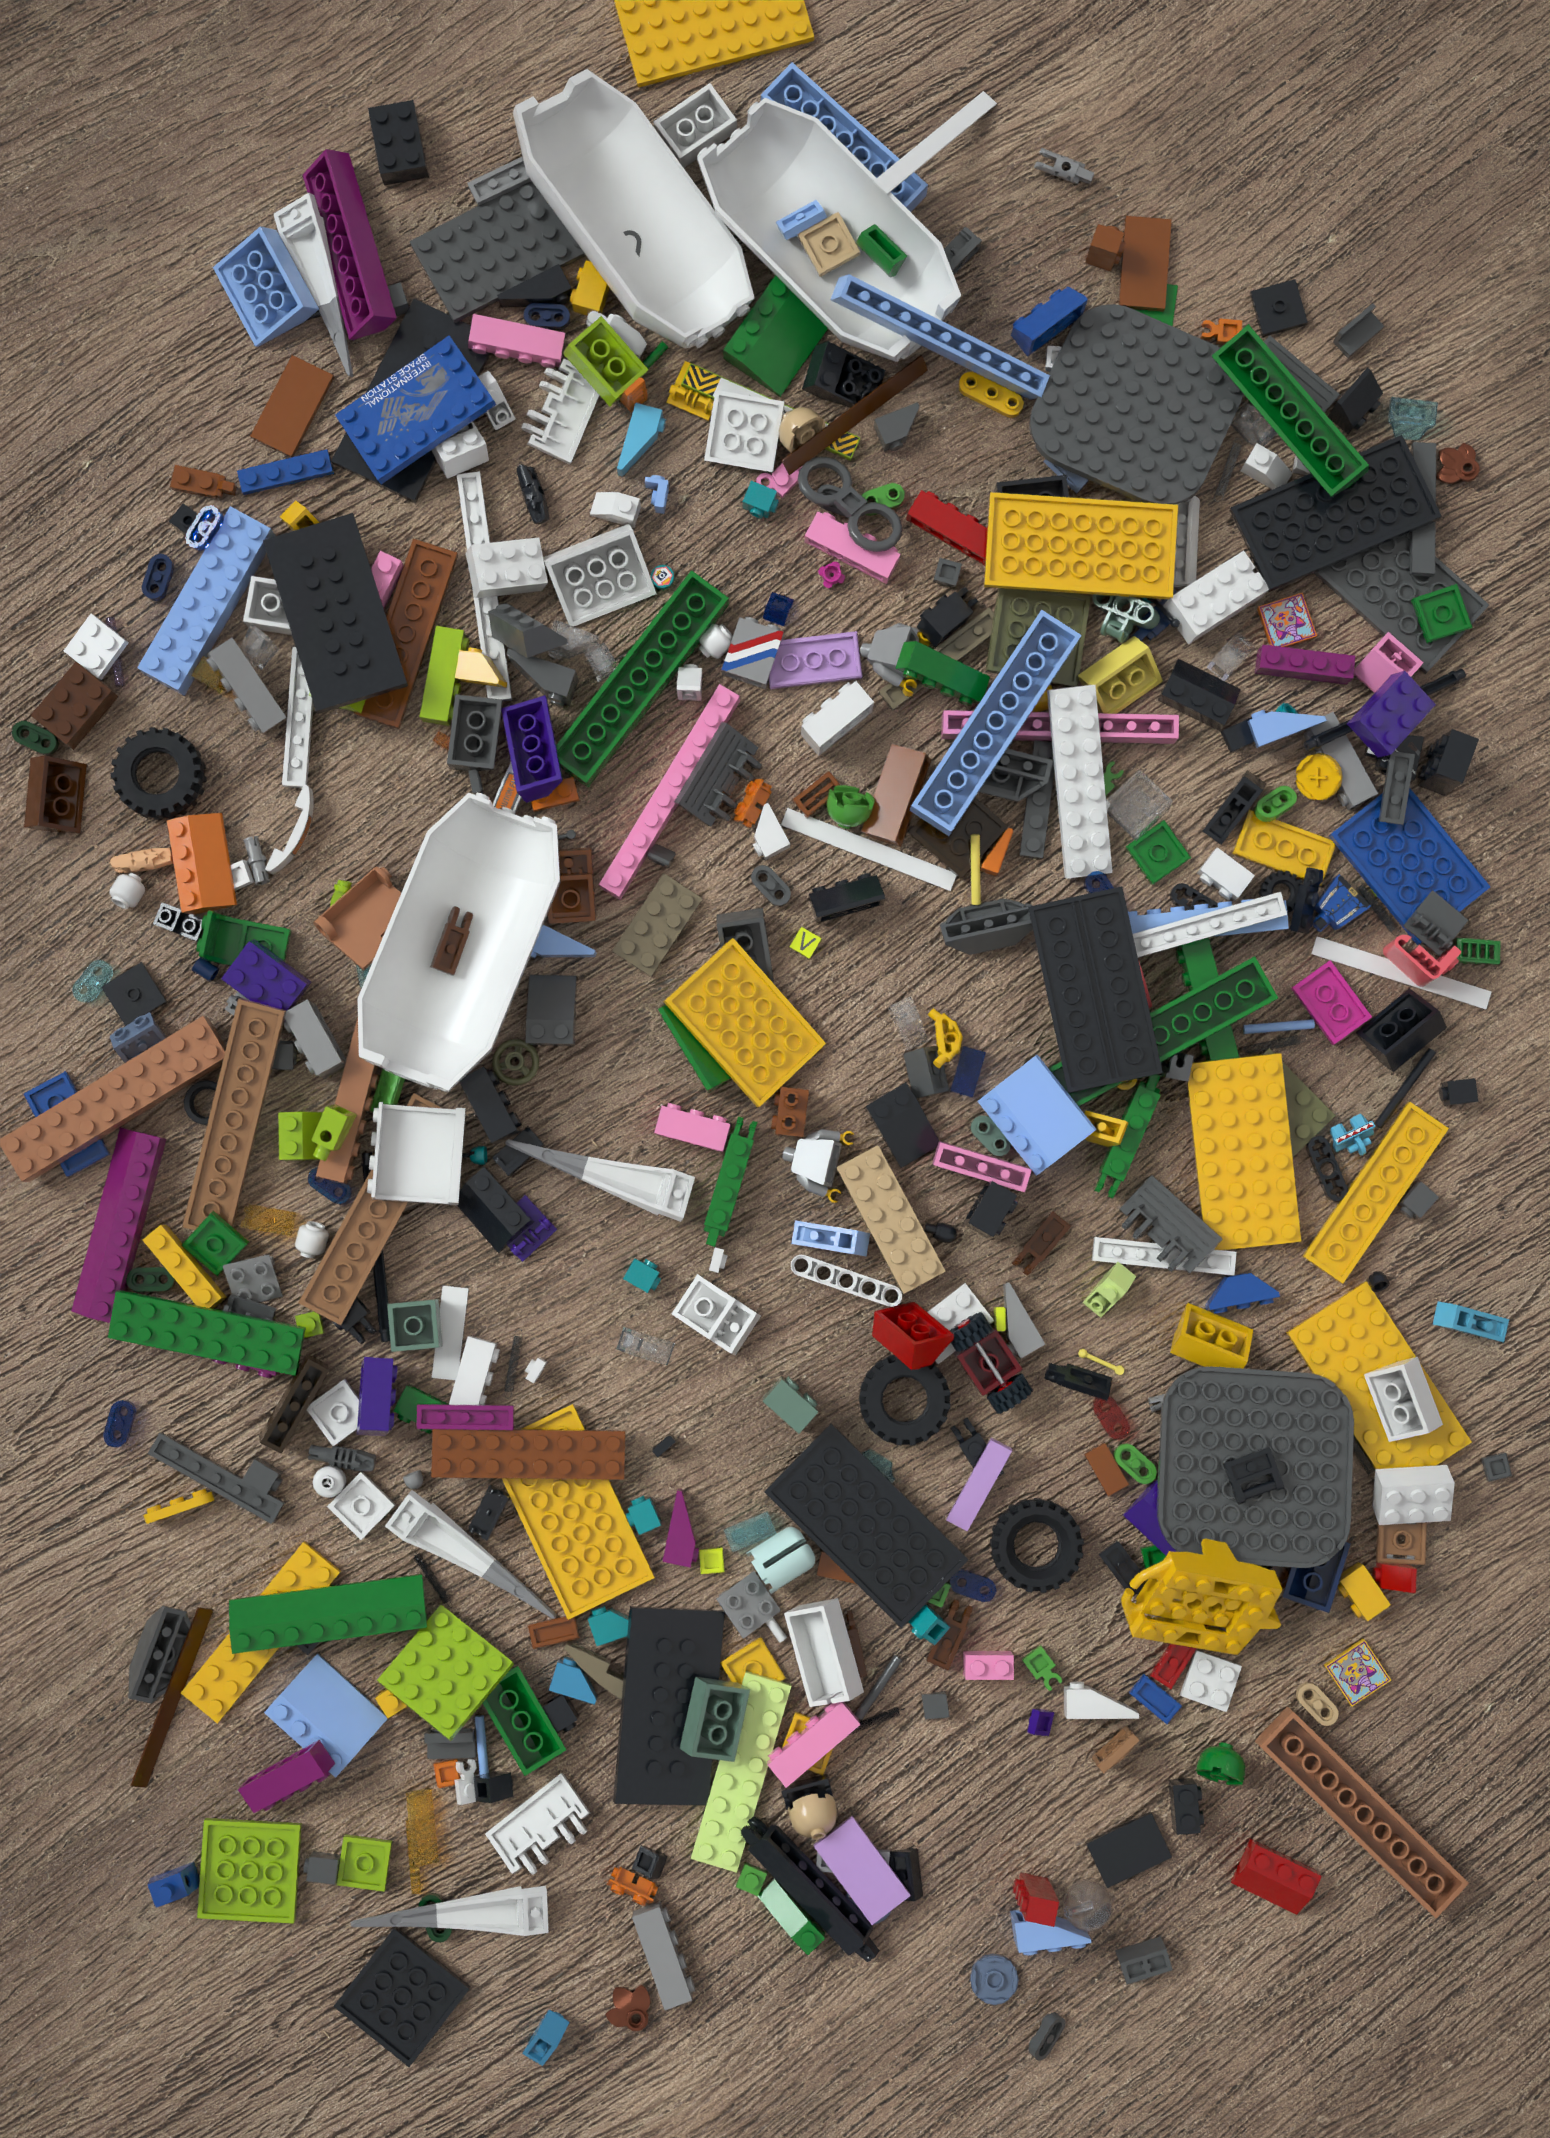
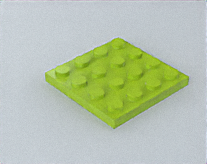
(445, 1672)
(249, 1870)

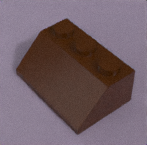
(55, 795)

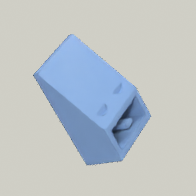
(1033, 1936)

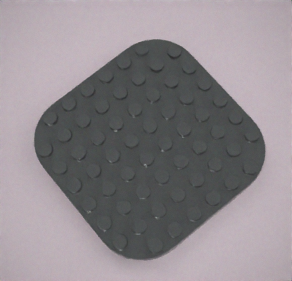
(1135, 406)
(1232, 1412)

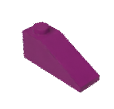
(681, 1540)

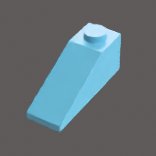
(641, 434)
(1470, 1321)

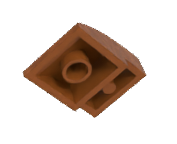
(576, 891)

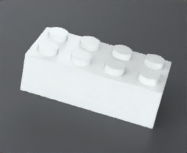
(1216, 597)
(824, 1652)

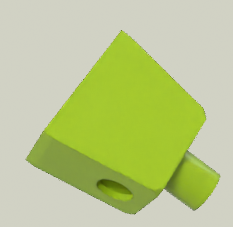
(337, 1122)

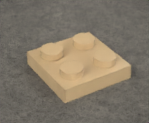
(829, 244)

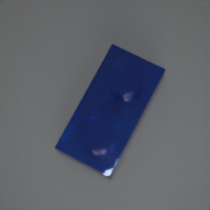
(967, 1071)

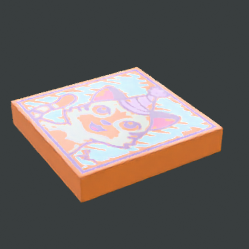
(1287, 621)

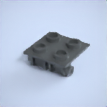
(1435, 923)

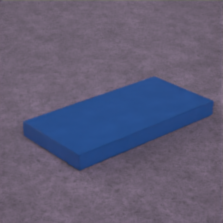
(47, 1096)

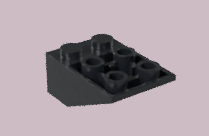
(841, 375)

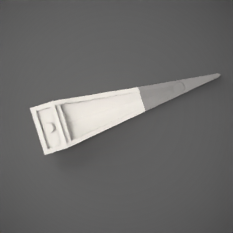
(306, 240)
(648, 1187)
(437, 1533)
(503, 1911)

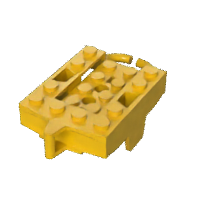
(1211, 1592)

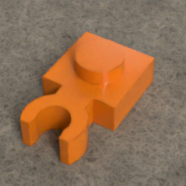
(1223, 331)

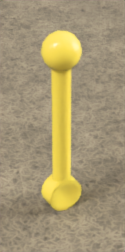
(1119, 1370)

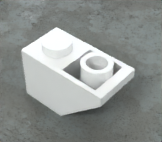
(501, 413)

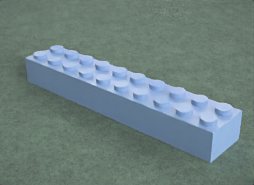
(995, 722)

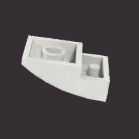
(716, 1315)

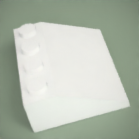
(599, 575)

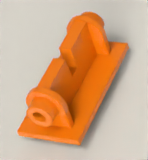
(755, 793)
(623, 1884)

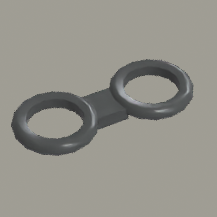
(850, 504)

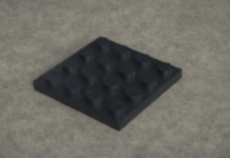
(402, 1996)

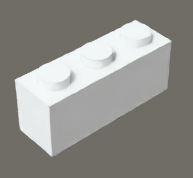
(474, 1372)

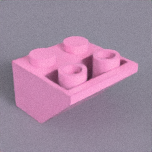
(1385, 659)

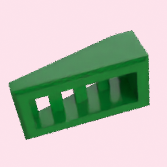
(1459, 942)

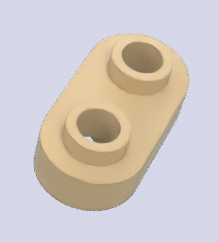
(1316, 1703)

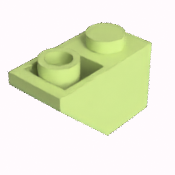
(1109, 1289)

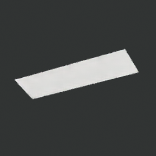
(452, 1326)

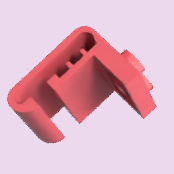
(1418, 963)

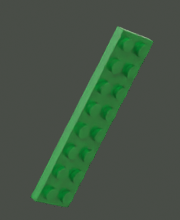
(206, 1332)

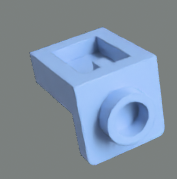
(660, 496)

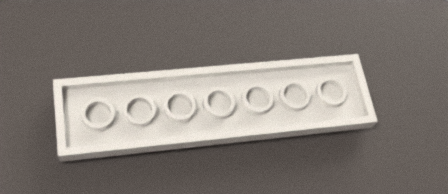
(1079, 780)

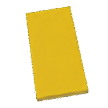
(1283, 846)

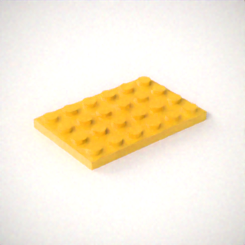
(744, 1022)

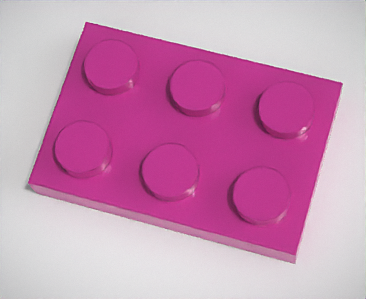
(1331, 1002)

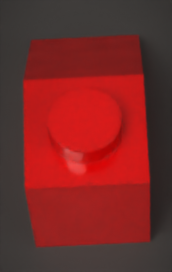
(1395, 1577)

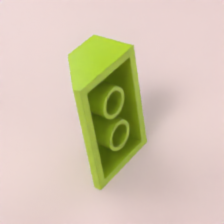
(605, 360)

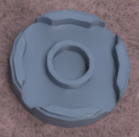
(994, 1979)

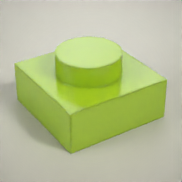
(312, 1322)

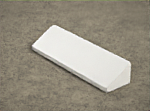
(1186, 543)

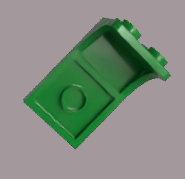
(227, 936)

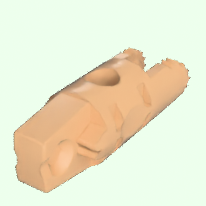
(142, 860)

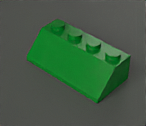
(704, 1065)
(523, 1722)

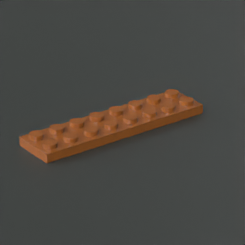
(412, 623)
(528, 1454)

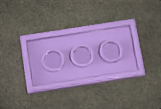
(816, 660)
(862, 1870)

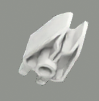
(626, 332)

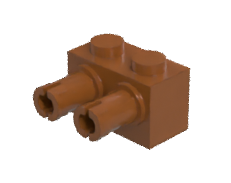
(791, 1112)

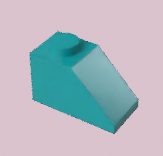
(608, 1625)

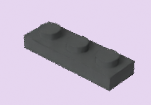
(1396, 788)

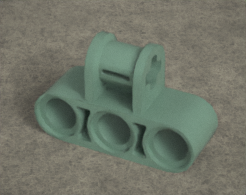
(1126, 620)

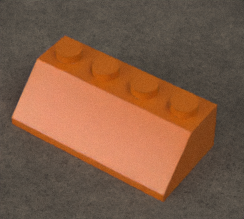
(201, 863)

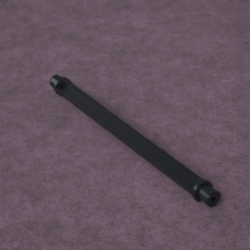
(1342, 729)
(379, 1274)

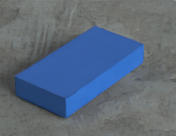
(1155, 1699)

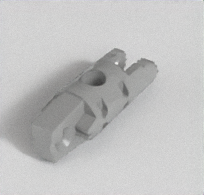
(1074, 174)

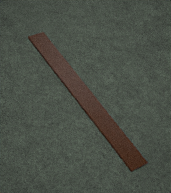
(854, 415)
(172, 1697)

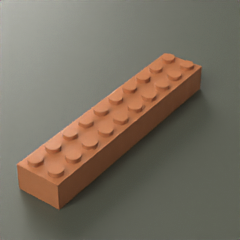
(114, 1099)
(1361, 1812)

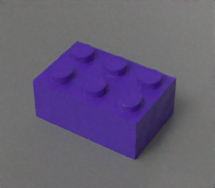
(1391, 714)
(265, 977)
(376, 1396)

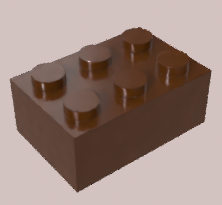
(74, 705)

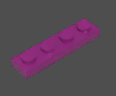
(465, 1417)

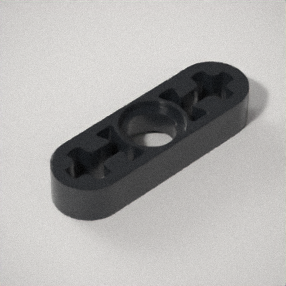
(1188, 893)
(1326, 1149)

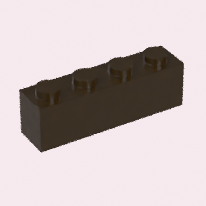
(294, 1403)

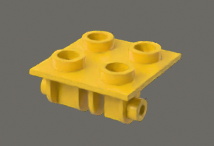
(689, 400)

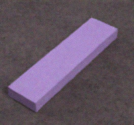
(979, 1484)

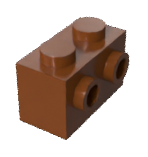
(1105, 247)

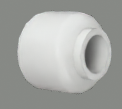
(715, 641)
(127, 890)
(311, 1239)
(337, 1483)

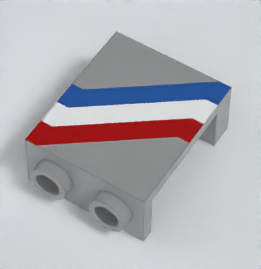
(752, 652)

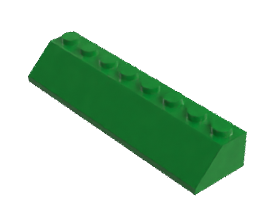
(1291, 411)
(327, 1613)

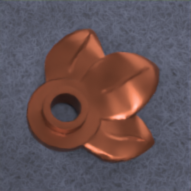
(1455, 462)
(626, 2005)

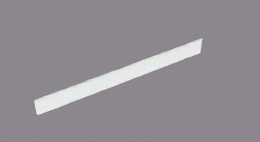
(934, 143)
(869, 849)
(1385, 968)

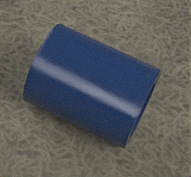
(205, 969)

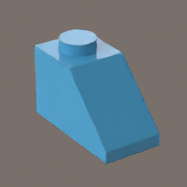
(572, 1681)
(546, 2037)

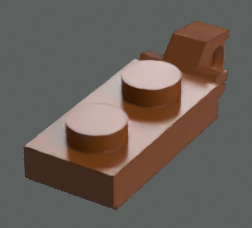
(201, 482)

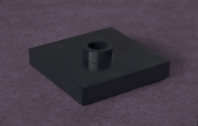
(1278, 308)
(134, 993)

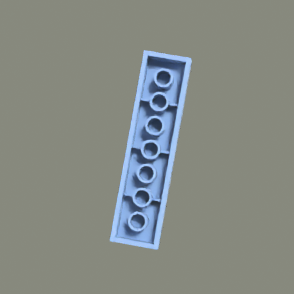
(801, 93)
(206, 601)

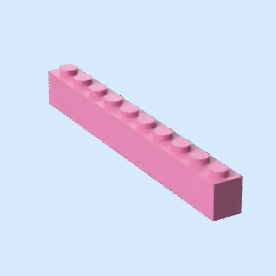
(1112, 727)
(662, 803)

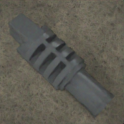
(343, 1457)

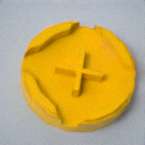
(1318, 776)

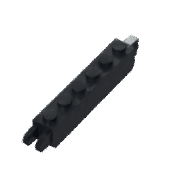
(810, 1888)

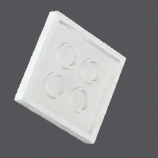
(744, 431)

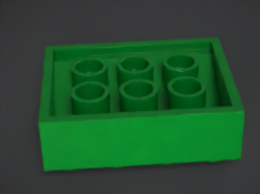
(775, 338)

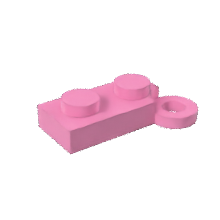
(780, 480)

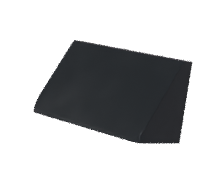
(907, 1868)

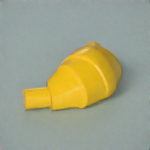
(947, 1037)

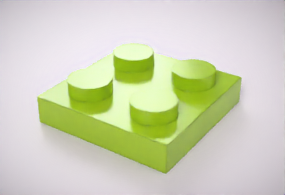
(364, 1862)

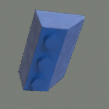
(1048, 319)

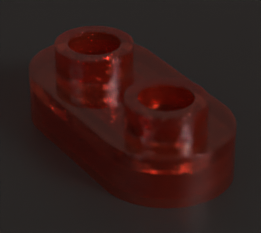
(1111, 1418)

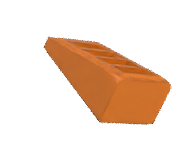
(634, 394)
(995, 858)

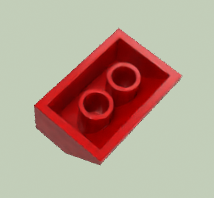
(911, 1334)
(1276, 1877)

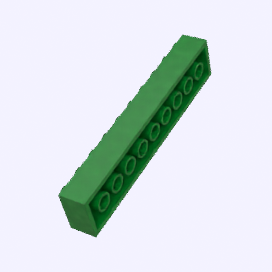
(640, 678)
(1197, 1016)

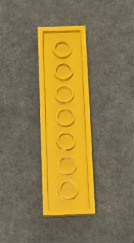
(1375, 1192)
(228, 1674)

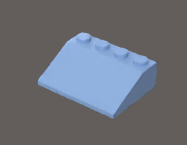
(265, 286)
(1036, 1115)
(328, 1709)

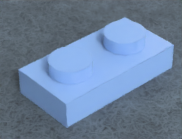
(801, 219)

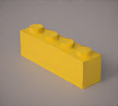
(184, 1267)

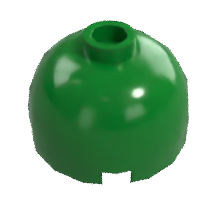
(1221, 1764)

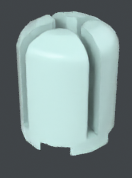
(782, 1558)

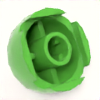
(849, 806)

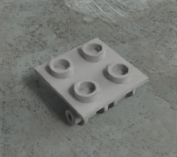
(253, 1279)
(748, 1604)

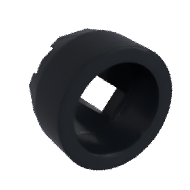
(1378, 1281)

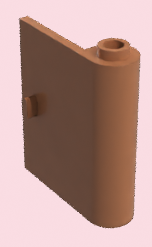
(361, 917)

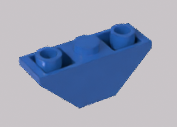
(1240, 1291)

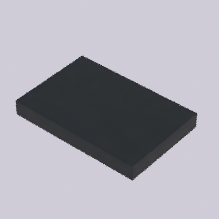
(1128, 1849)

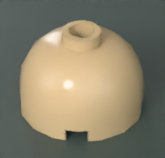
(798, 427)
(813, 1815)

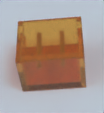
(442, 740)

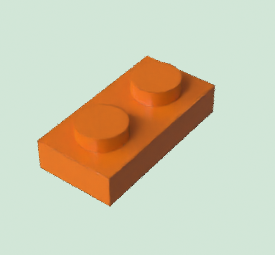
(563, 794)

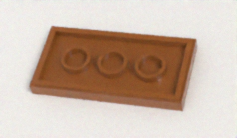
(1145, 263)
(292, 406)

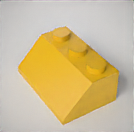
(1211, 1339)

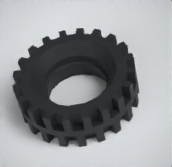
(176, 799)
(898, 1431)
(1059, 1568)

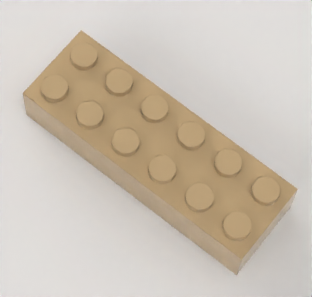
(890, 1219)

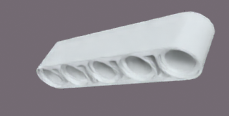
(858, 1280)

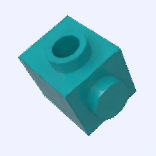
(760, 500)
(643, 1275)
(643, 1515)
(928, 1625)

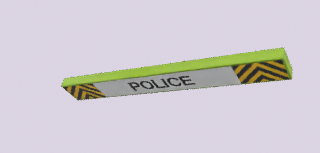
(707, 382)

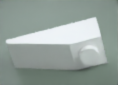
(1089, 1703)

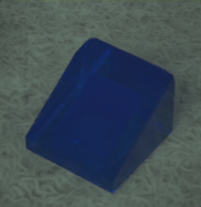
(778, 609)

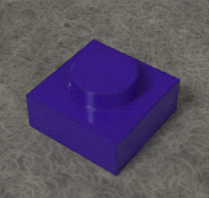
(1040, 1722)

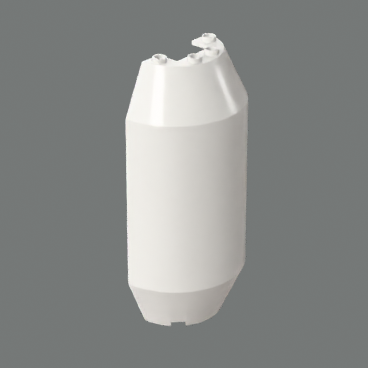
(793, 159)
(613, 174)
(506, 875)

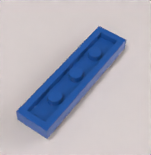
(285, 472)

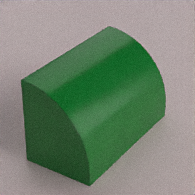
(881, 250)

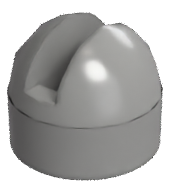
(414, 1480)

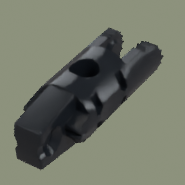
(533, 494)

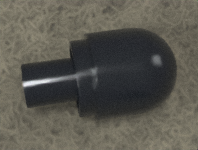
(942, 1232)

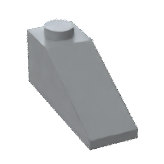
(1020, 1329)

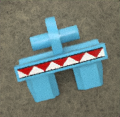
(1355, 1139)

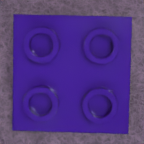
(535, 1234)

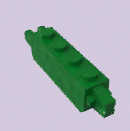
(1137, 1114)
(729, 1182)

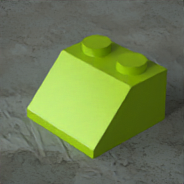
(296, 1135)

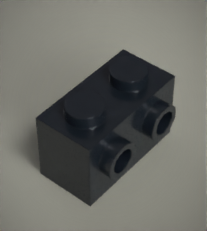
(1185, 1807)

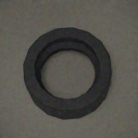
(190, 1097)

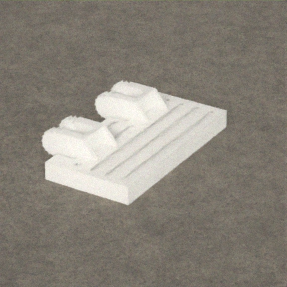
(568, 411)
(535, 1822)

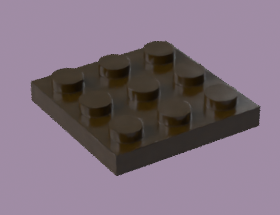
(955, 850)

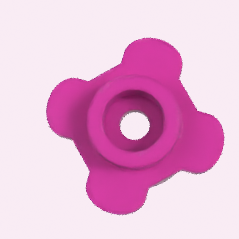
(833, 568)

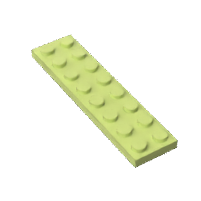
(739, 1783)

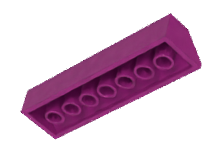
(352, 249)
(118, 1222)

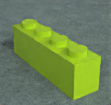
(441, 681)

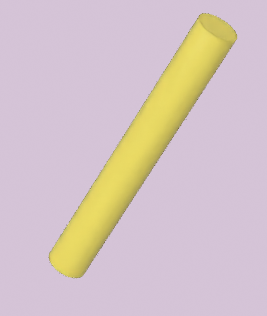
(975, 869)

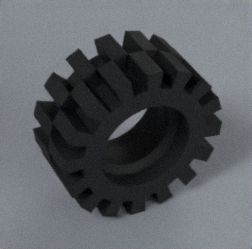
(1282, 878)

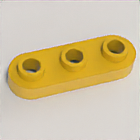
(998, 402)
(178, 1505)

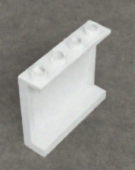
(417, 1154)

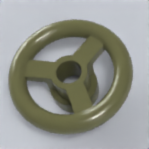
(498, 1067)

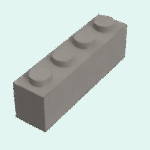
(246, 686)
(1355, 784)
(662, 1955)

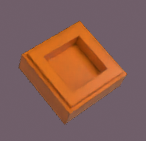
(446, 1773)

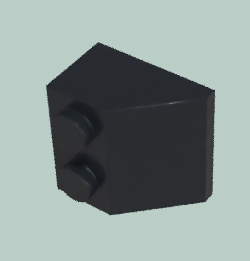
(1357, 402)

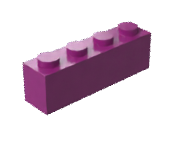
(1305, 664)
(286, 1777)

